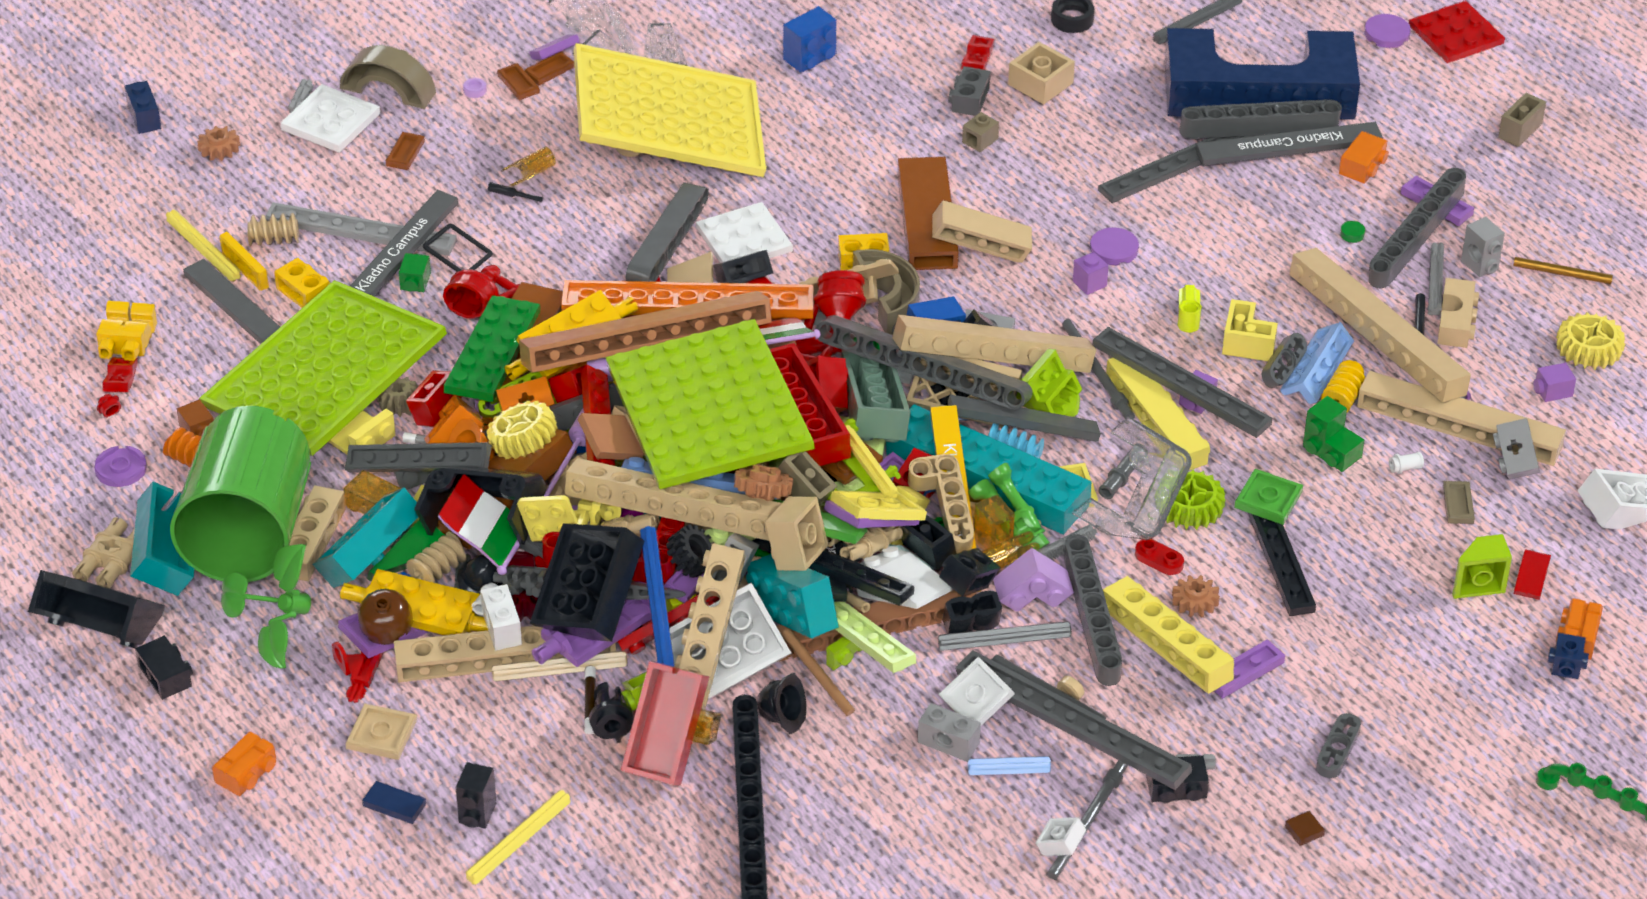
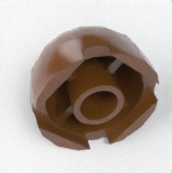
(385, 616)

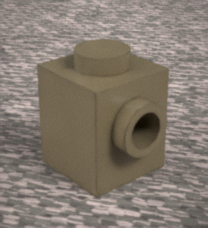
(980, 132)

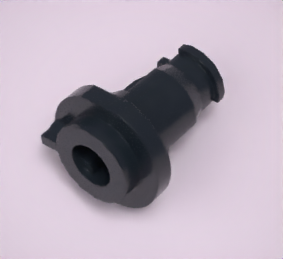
(611, 716)

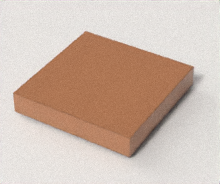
(610, 436)

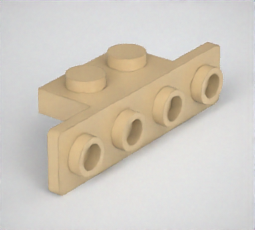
(870, 272)

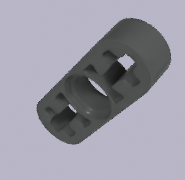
(1293, 357)
(1337, 736)

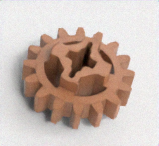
(763, 482)

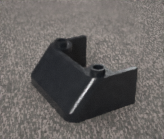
(495, 482)
(94, 608)

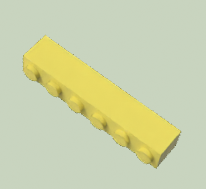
(1158, 411)

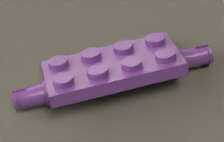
(579, 649)

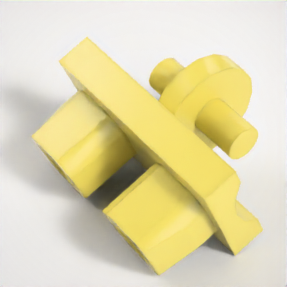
(599, 510)

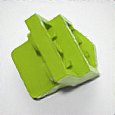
(1053, 386)

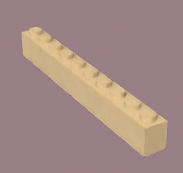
(1380, 325)

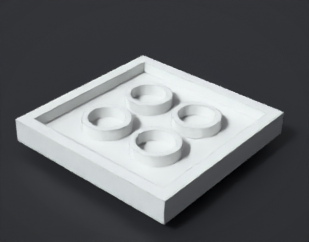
(330, 118)
(744, 233)

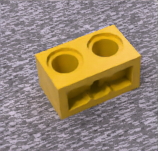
(855, 242)
(299, 281)

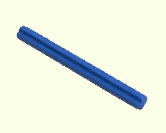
(656, 596)

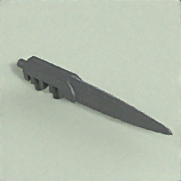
(531, 579)

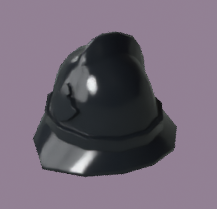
(476, 574)
(784, 703)

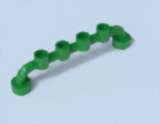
(1549, 778)

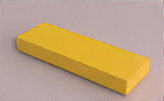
(244, 261)

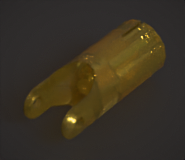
(533, 164)
(1011, 549)

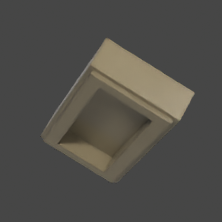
(1458, 502)

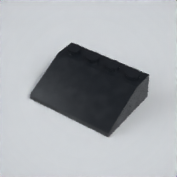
(587, 581)

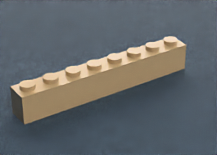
(990, 342)
(1454, 417)

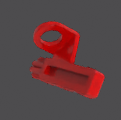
(359, 666)

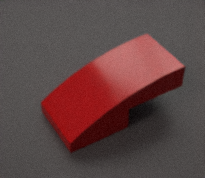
(978, 52)
(120, 375)
(1532, 574)

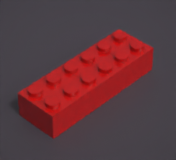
(822, 420)

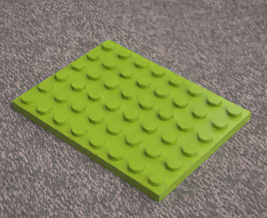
(327, 362)
(708, 403)

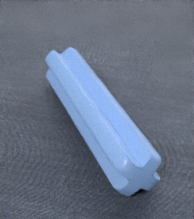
(1009, 765)

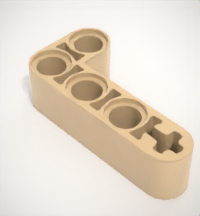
(949, 504)

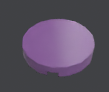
(1387, 30)
(1115, 245)
(128, 469)

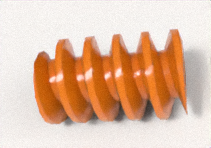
(182, 446)

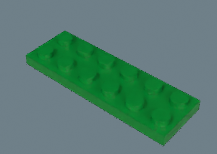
(491, 348)

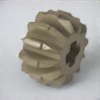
(395, 396)

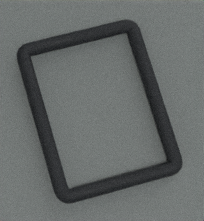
(426, 247)

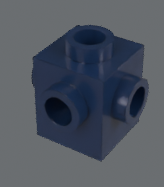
(1568, 661)

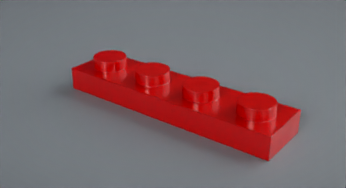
(636, 640)

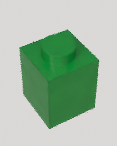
(414, 272)

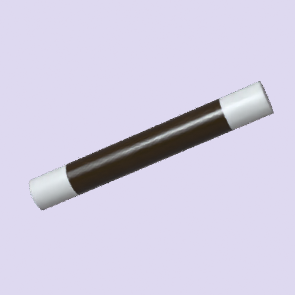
(590, 685)

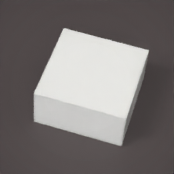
(1060, 836)

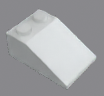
(1616, 498)
(909, 569)

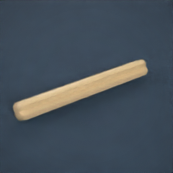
(556, 666)

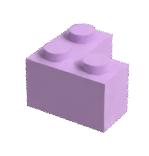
(1032, 577)

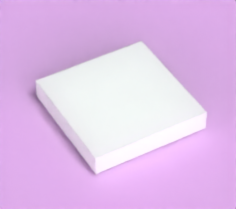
(976, 692)

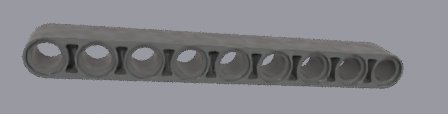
(934, 371)

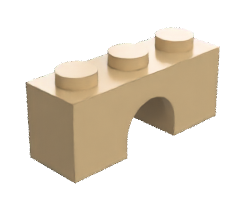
(1458, 313)

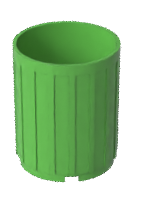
(241, 494)

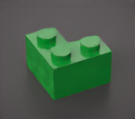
(1329, 438)

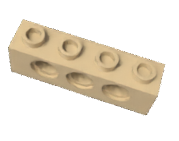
(316, 525)

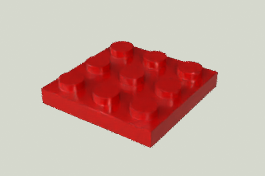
(1456, 31)

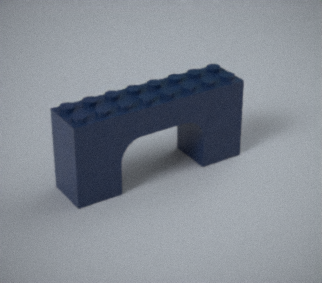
(1202, 78)

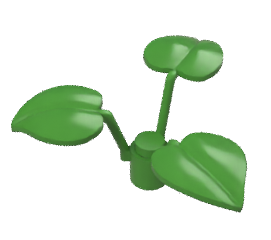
(272, 638)

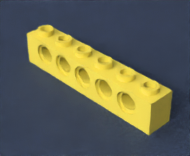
(1169, 635)

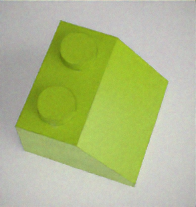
(1483, 568)

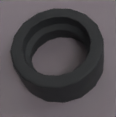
(1072, 24)

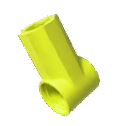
(1189, 309)

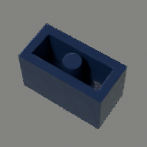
(142, 107)

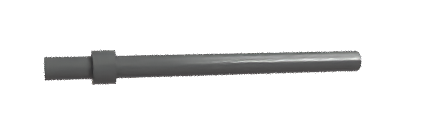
(1117, 399)
(1111, 780)

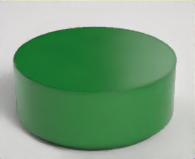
(1352, 231)

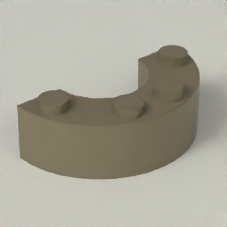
(392, 68)
(901, 287)

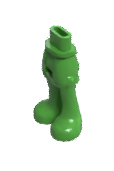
(1025, 518)

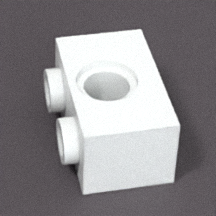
(501, 617)

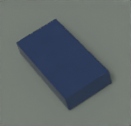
(394, 802)

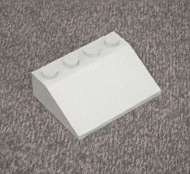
(749, 642)

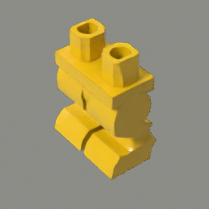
(126, 329)

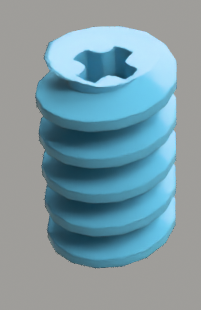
(1021, 442)

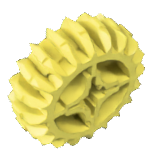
(1590, 340)
(521, 429)

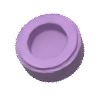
(474, 88)

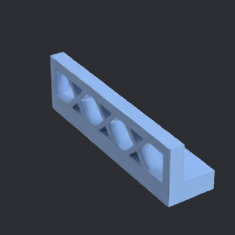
(1319, 362)

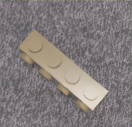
(981, 231)

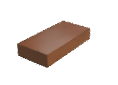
(550, 68)
(518, 81)
(405, 151)

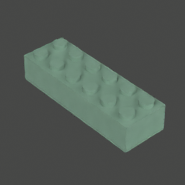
(876, 399)

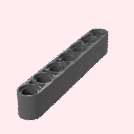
(1258, 118)
(1417, 228)
(667, 233)
(1093, 610)

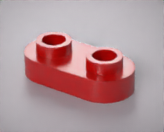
(1159, 557)

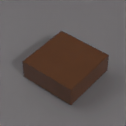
(1304, 828)

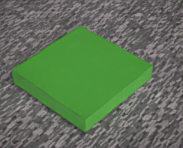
(1269, 496)

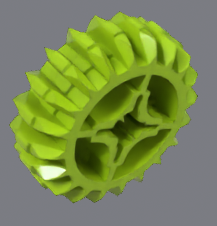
(1205, 502)

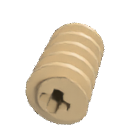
(273, 229)
(437, 559)

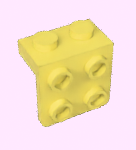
(365, 431)
(548, 514)

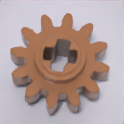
(218, 143)
(1195, 596)

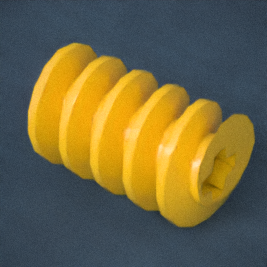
(1345, 383)

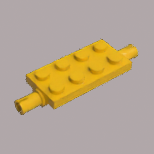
(586, 312)
(433, 605)

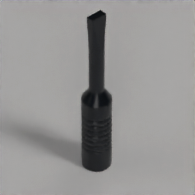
(511, 192)

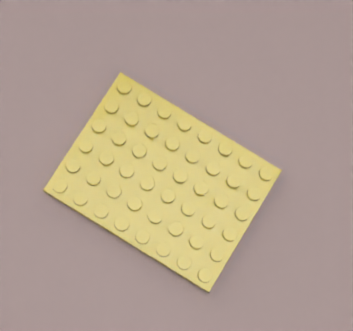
(668, 110)

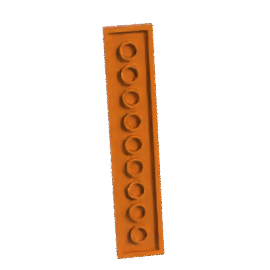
(785, 299)

